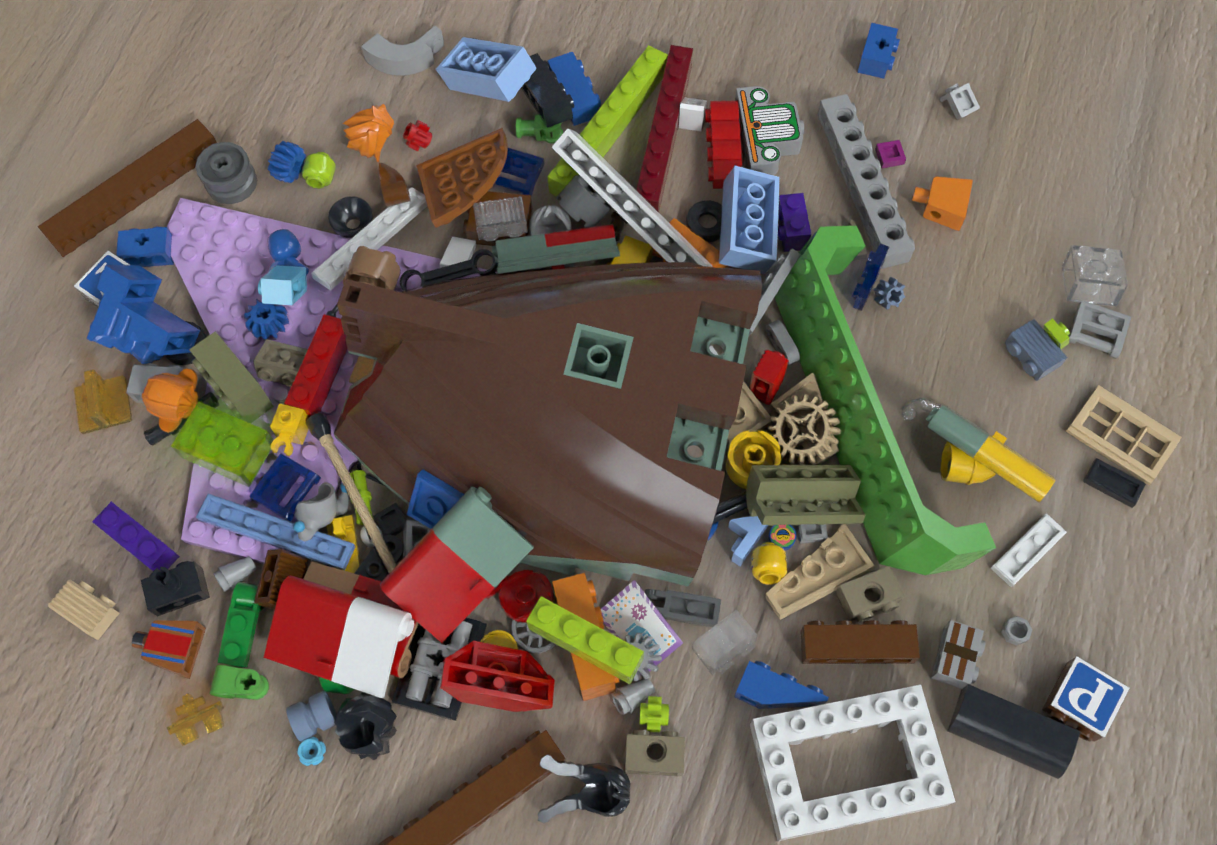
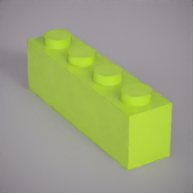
(585, 640)

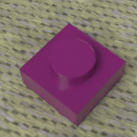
(890, 154)

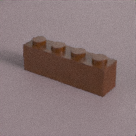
(859, 643)

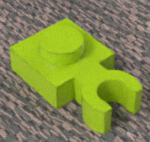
(1057, 332)

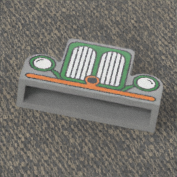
(767, 129)

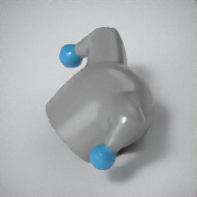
(319, 510)

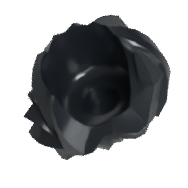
(365, 725)

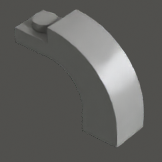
(403, 59)

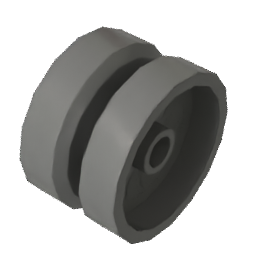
(226, 173)

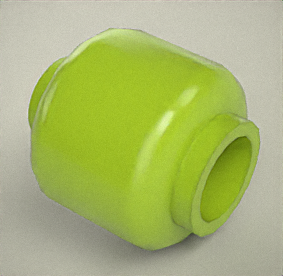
(318, 170)

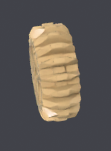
(811, 422)

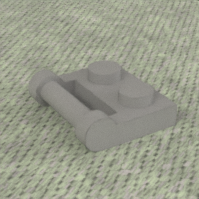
(1102, 322)

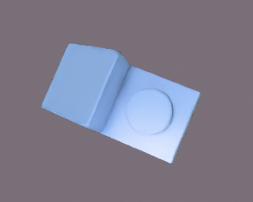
(749, 529)

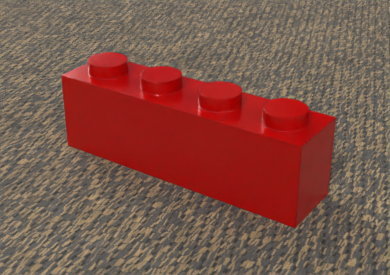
(319, 367)

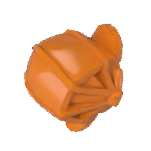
(171, 397)

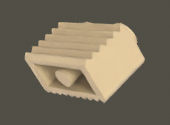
(84, 609)

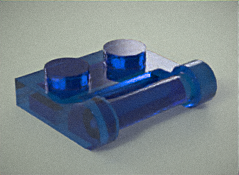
(522, 166)
(277, 484)

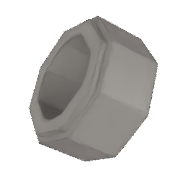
(1016, 630)

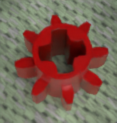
(417, 135)

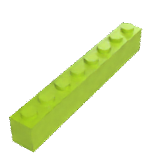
(616, 112)

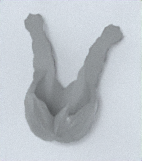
(550, 220)

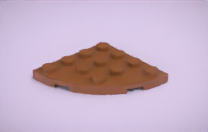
(462, 176)

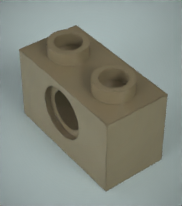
(881, 583)
(668, 765)

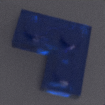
(871, 272)

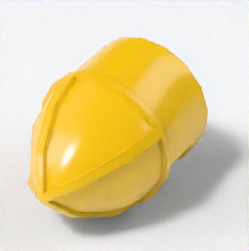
(962, 467)

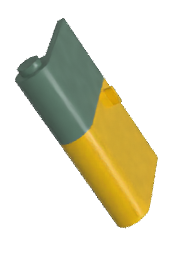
(990, 452)

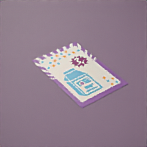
(635, 613)

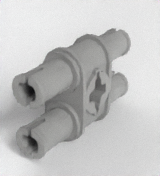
(425, 667)

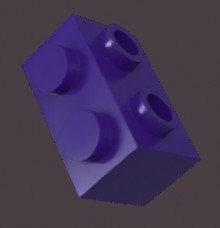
(793, 222)

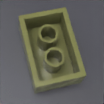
(230, 378)

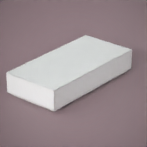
(458, 251)

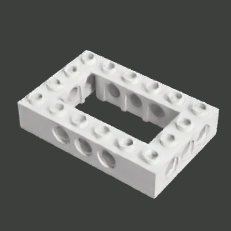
(796, 818)

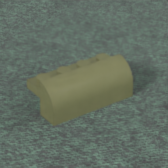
(803, 494)

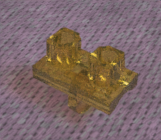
(185, 728)

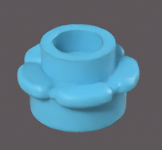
(304, 748)

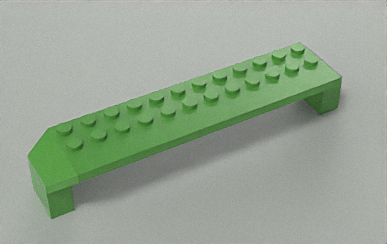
(896, 521)

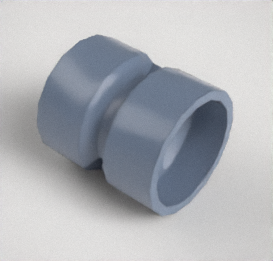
(308, 717)

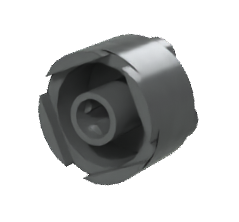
(583, 202)

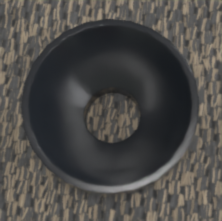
(346, 210)

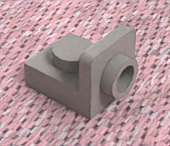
(961, 100)

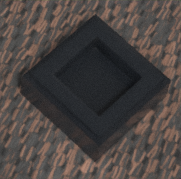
(391, 520)

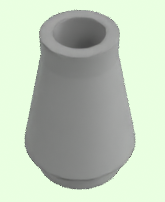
(234, 572)
(632, 695)

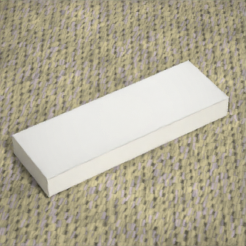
(1028, 550)

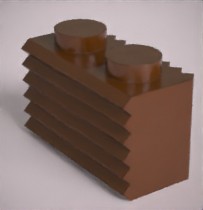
(276, 568)

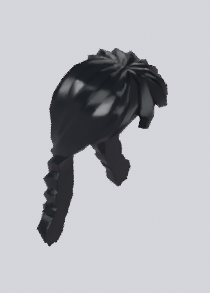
(604, 793)

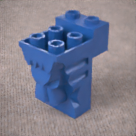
(133, 321)

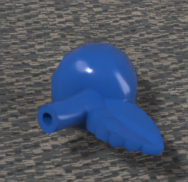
(284, 249)

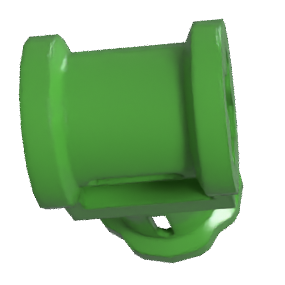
(538, 129)

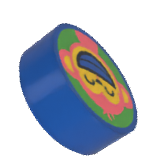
(783, 536)

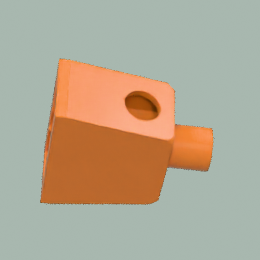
(945, 200)

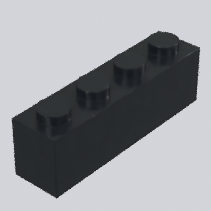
(547, 94)

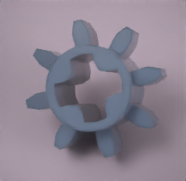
(889, 293)

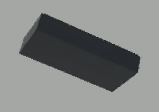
(1114, 483)

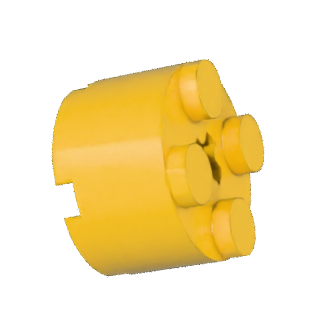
(746, 448)

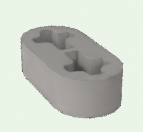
(782, 341)

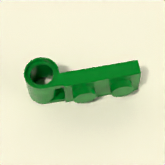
(240, 626)

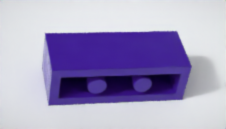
(135, 538)

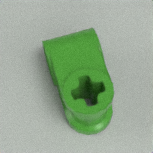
(235, 682)

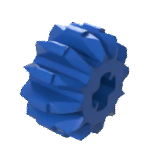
(286, 162)
(266, 319)

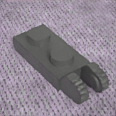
(687, 607)

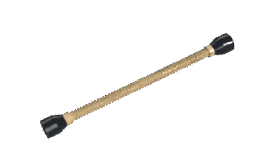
(321, 430)

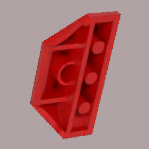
(497, 678)

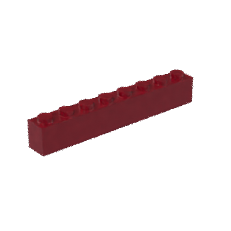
(665, 125)

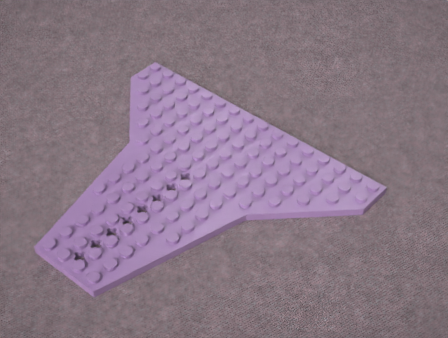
(221, 263)

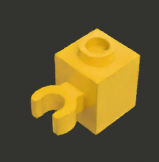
(289, 427)

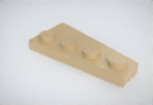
(832, 564)

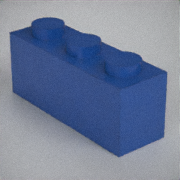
(571, 74)

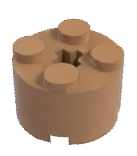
(373, 268)

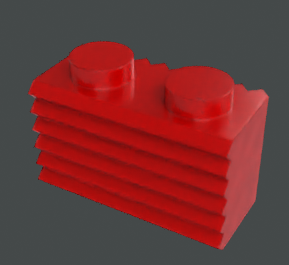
(768, 376)

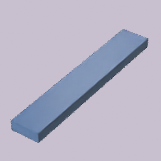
(274, 532)

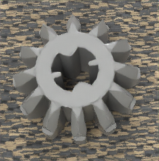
(649, 656)

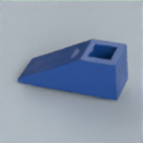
(770, 690)

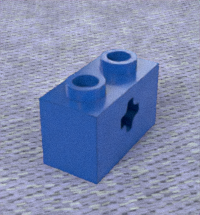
(878, 50)
(145, 246)

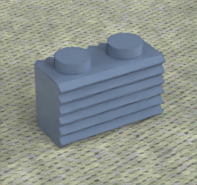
(1035, 350)

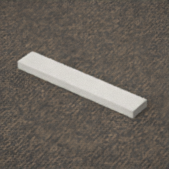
(372, 236)

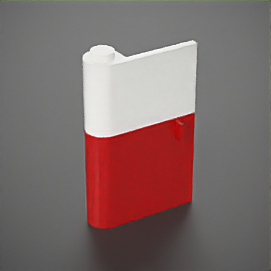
(336, 635)

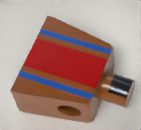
(171, 645)

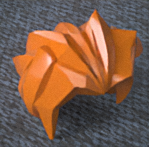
(369, 131)

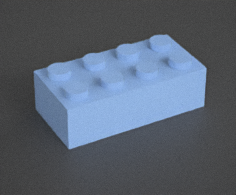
(486, 68)
(749, 220)

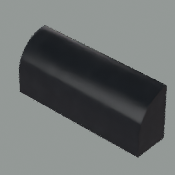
(1014, 731)

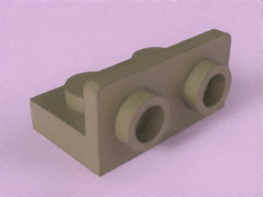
(279, 362)

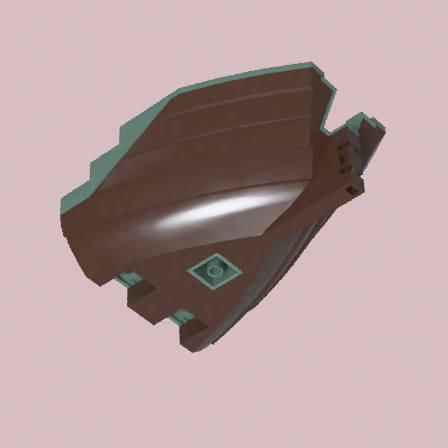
(560, 402)

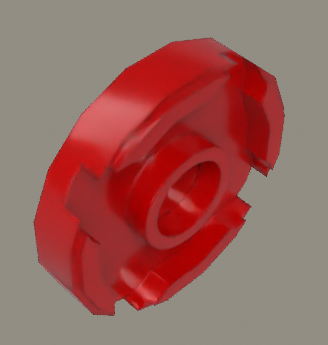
(522, 593)

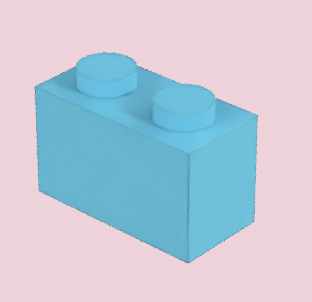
(283, 285)

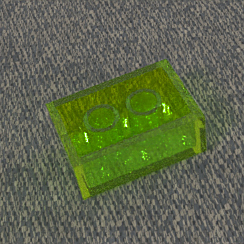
(223, 444)

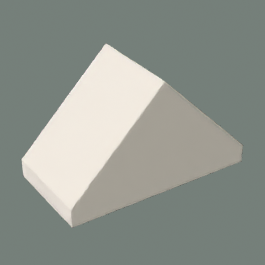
(692, 114)

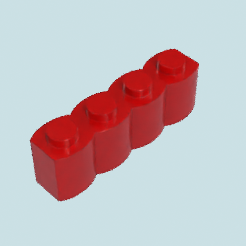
(724, 140)

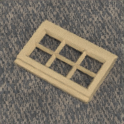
(1111, 452)

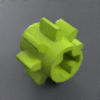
(654, 714)

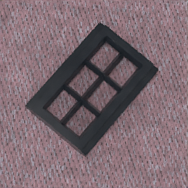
(451, 713)

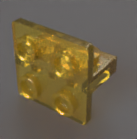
(102, 402)

